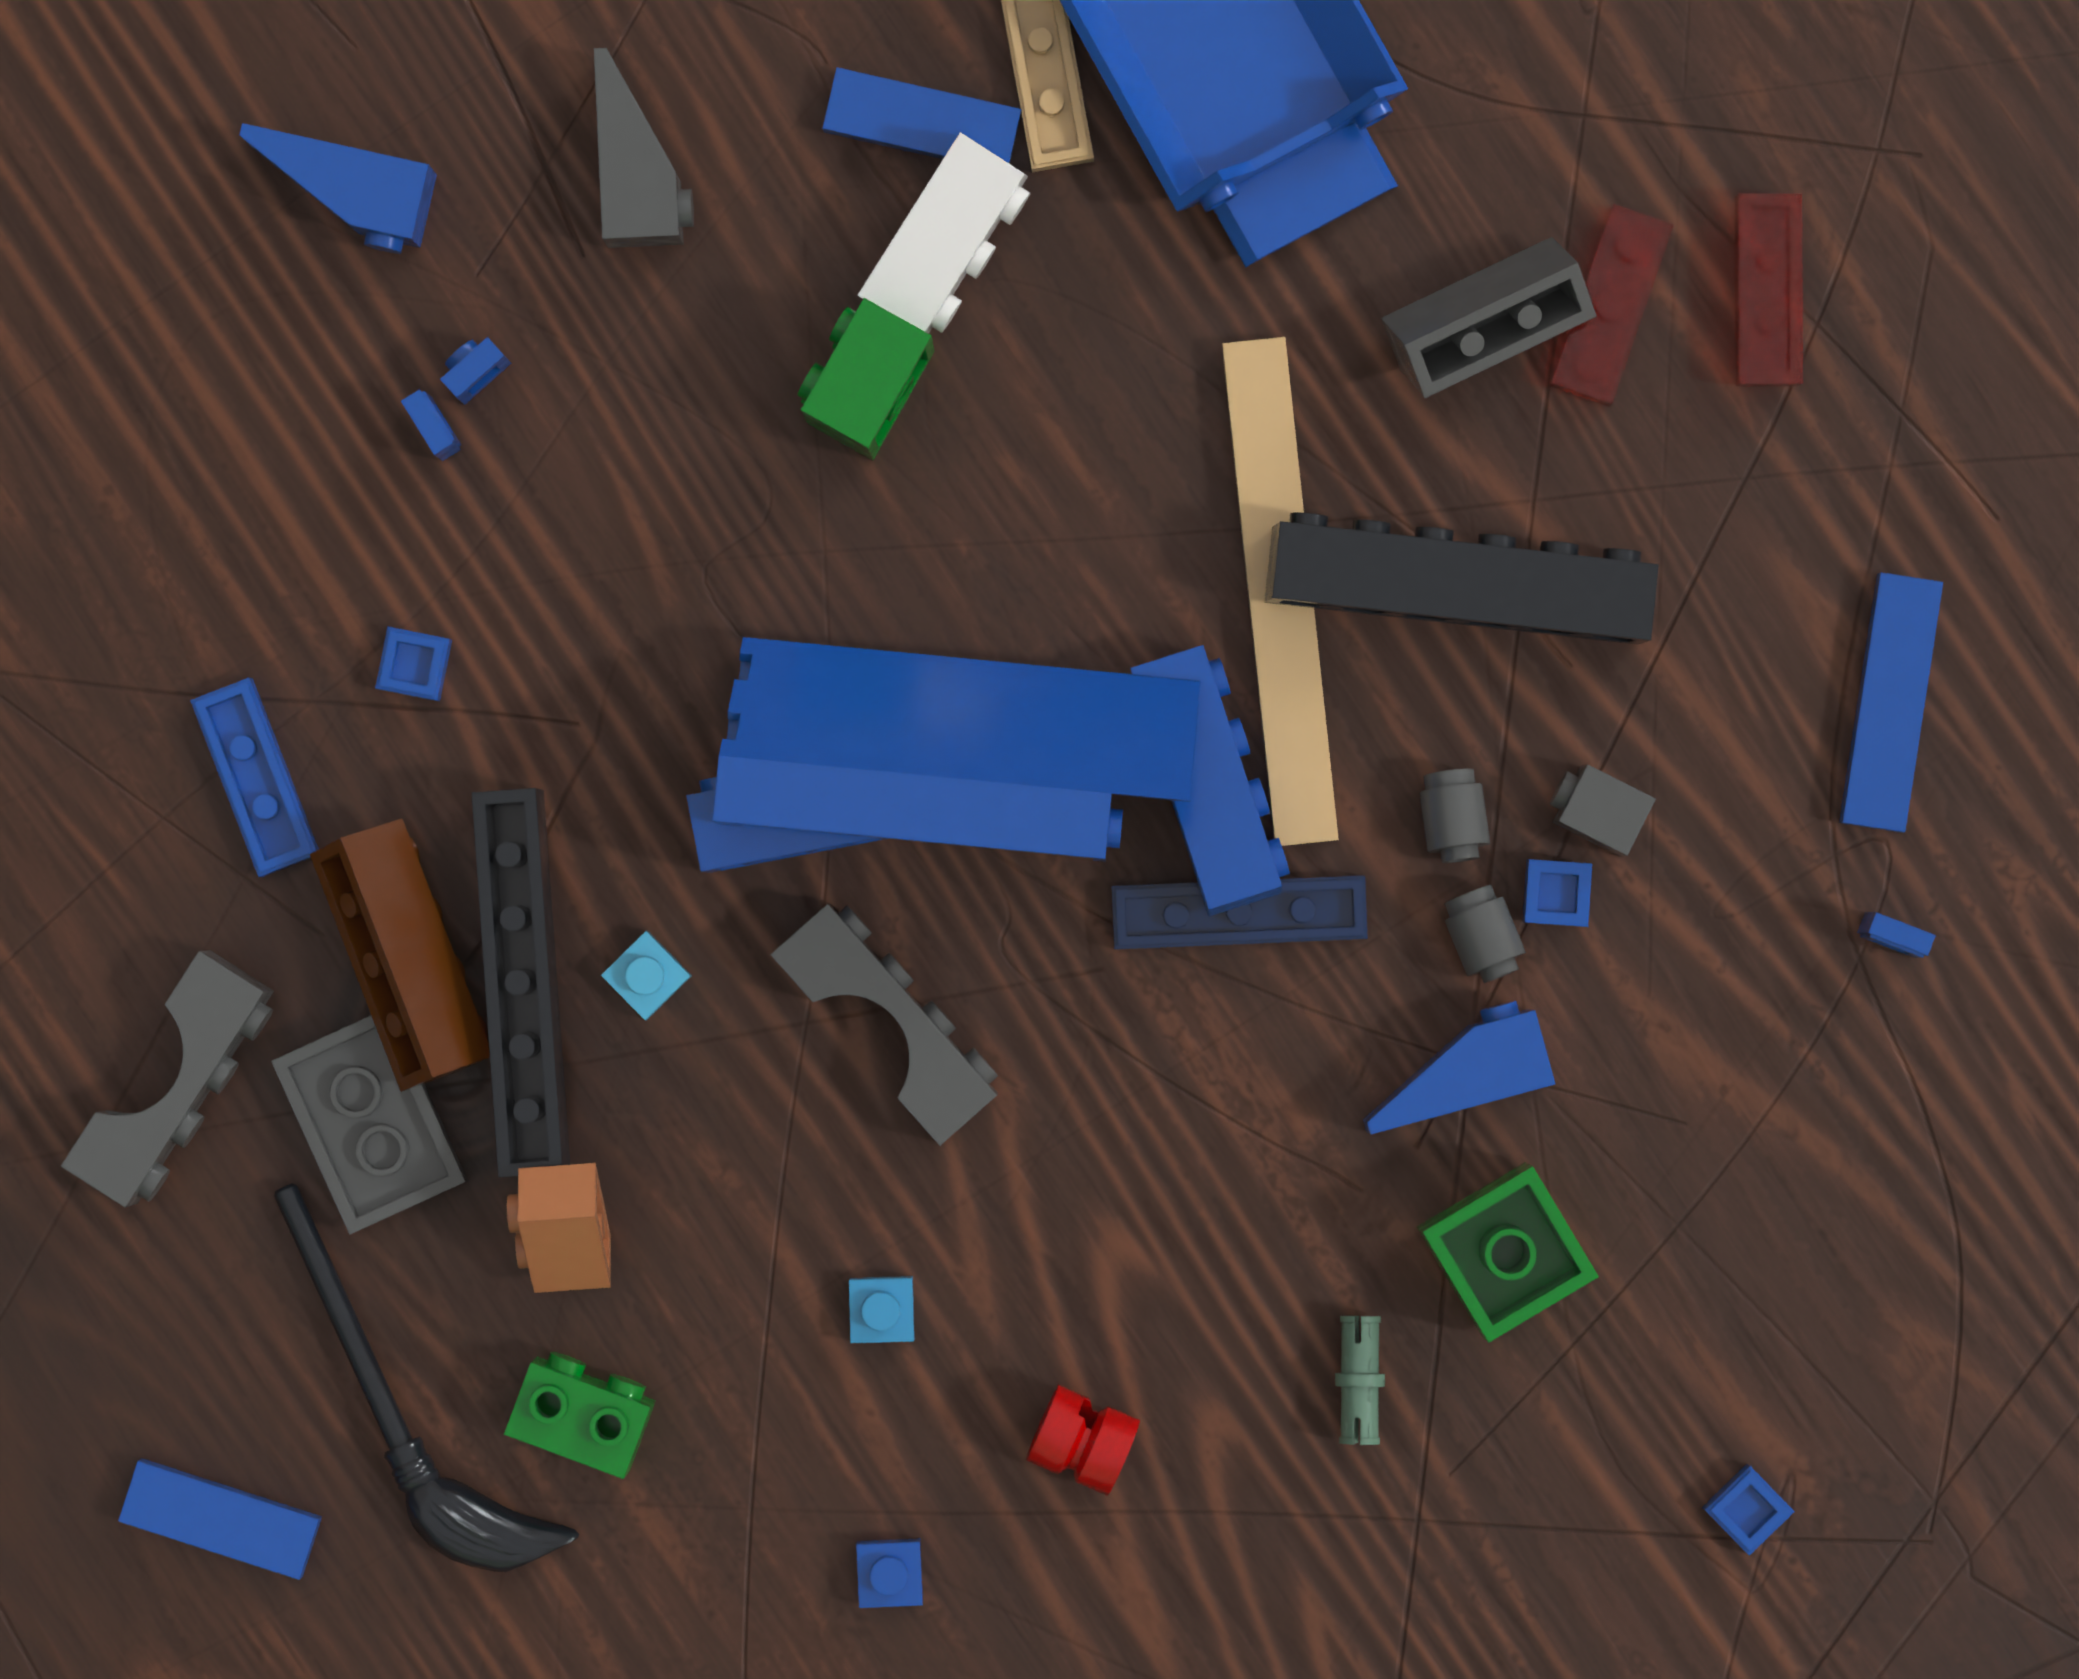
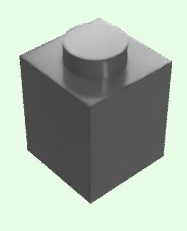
(1601, 809)

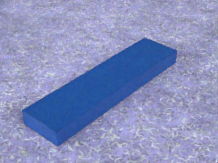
(1891, 702)

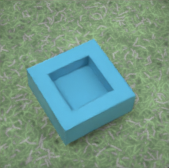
(646, 975)

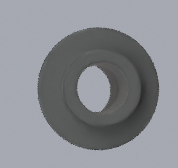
(1454, 815)
(1484, 934)

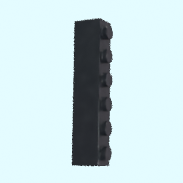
(1461, 581)
(520, 979)

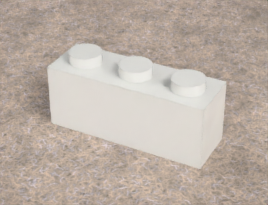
(946, 236)

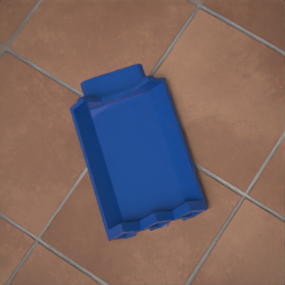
(1250, 106)
(948, 747)

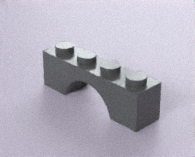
(833, 960)
(214, 1012)

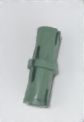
(1360, 1380)

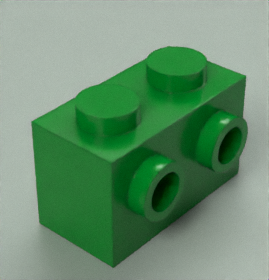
(581, 1414)

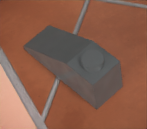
(637, 181)

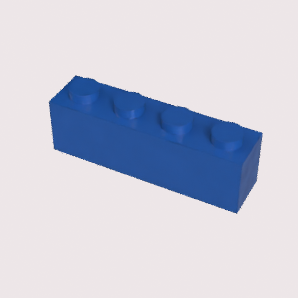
(1224, 809)

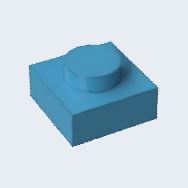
(881, 1309)

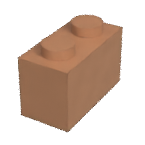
(561, 1227)

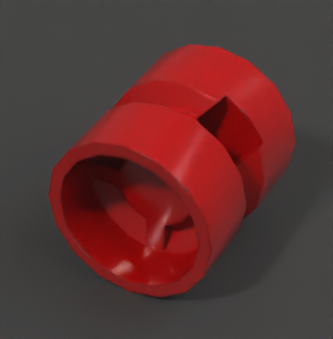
(1083, 1440)

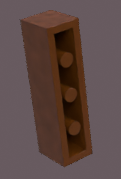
(401, 954)

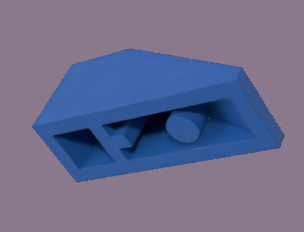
(365, 189)
(1476, 1067)

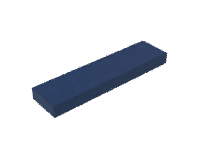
(1178, 916)

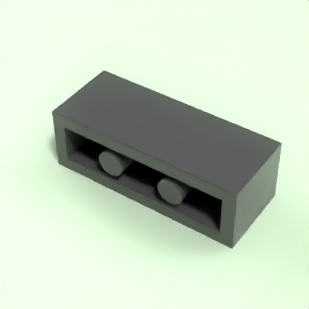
(1489, 317)

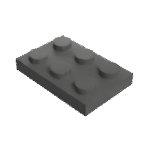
(369, 1138)

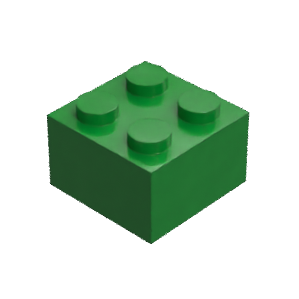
(866, 378)
(1507, 1251)

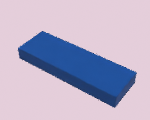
(916, 116)
(255, 777)
(220, 1519)

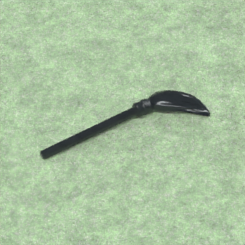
(441, 1509)

